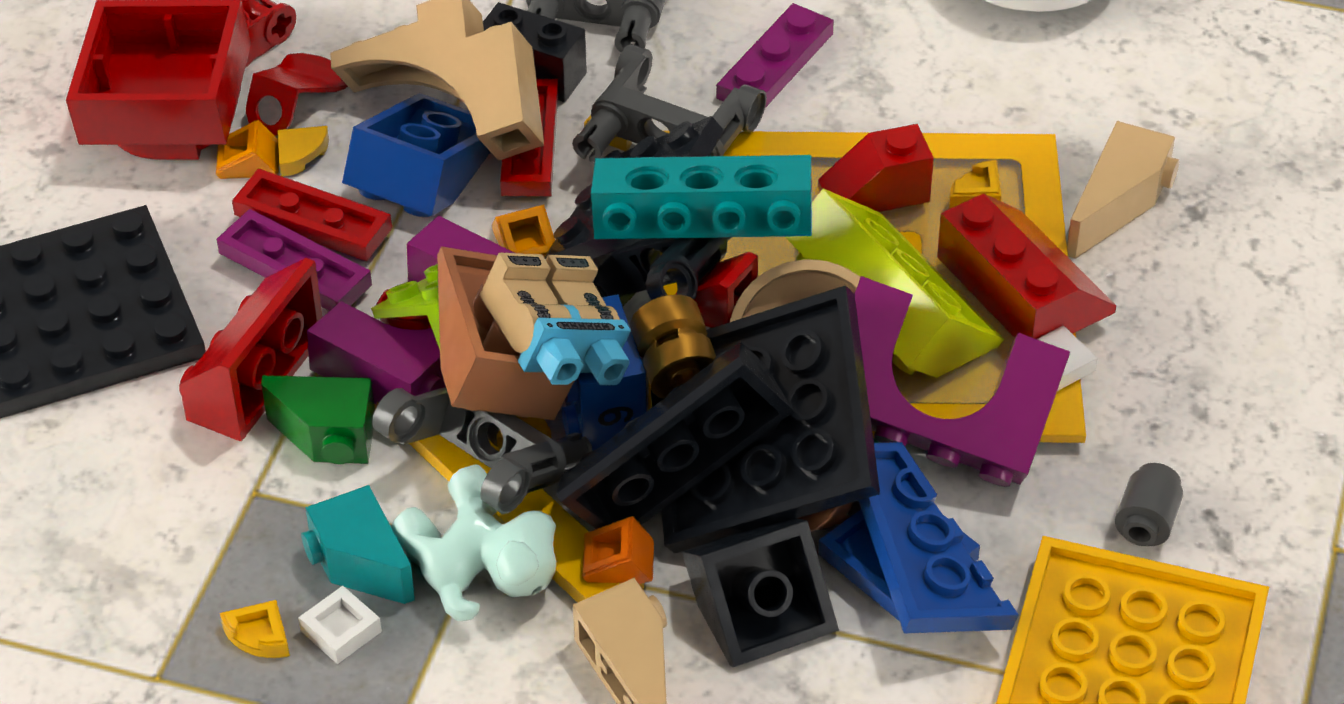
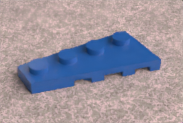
(923, 556)

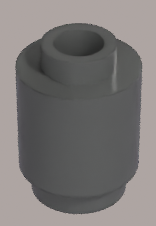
(1149, 505)

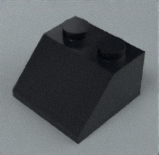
(761, 590)

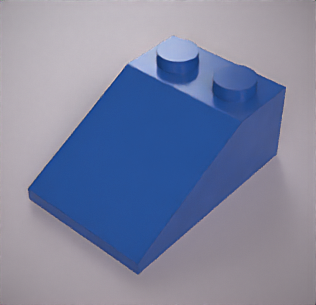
(415, 155)

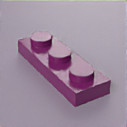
(779, 53)
(270, 247)

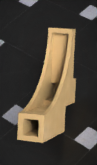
(454, 54)

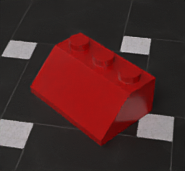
(1017, 270)
(260, 340)

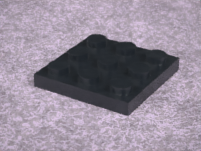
(576, 233)

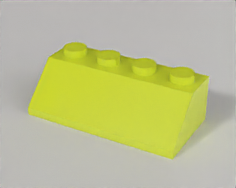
(940, 323)

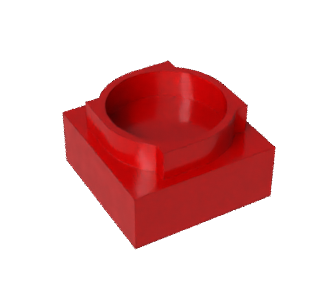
(159, 76)

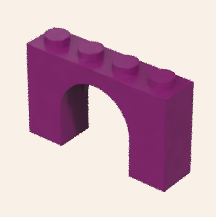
(359, 346)
(997, 437)

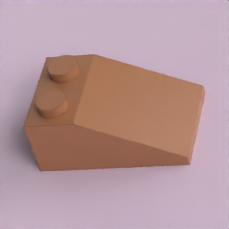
(474, 353)

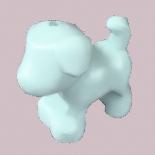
(514, 553)

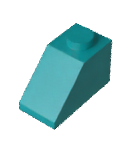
(358, 546)

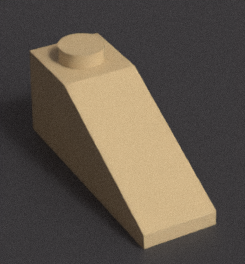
(1122, 185)
(624, 642)

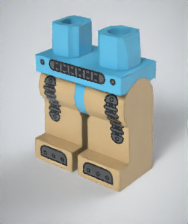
(556, 317)

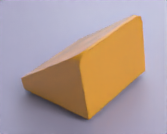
(247, 151)
(524, 231)

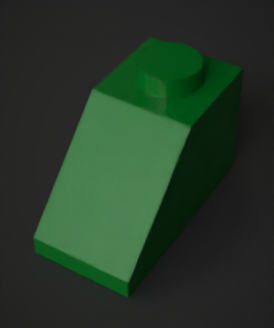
(323, 415)

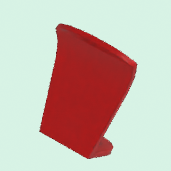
(293, 76)

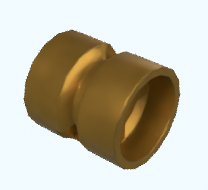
(671, 341)

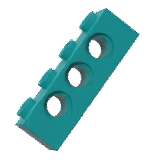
(702, 197)

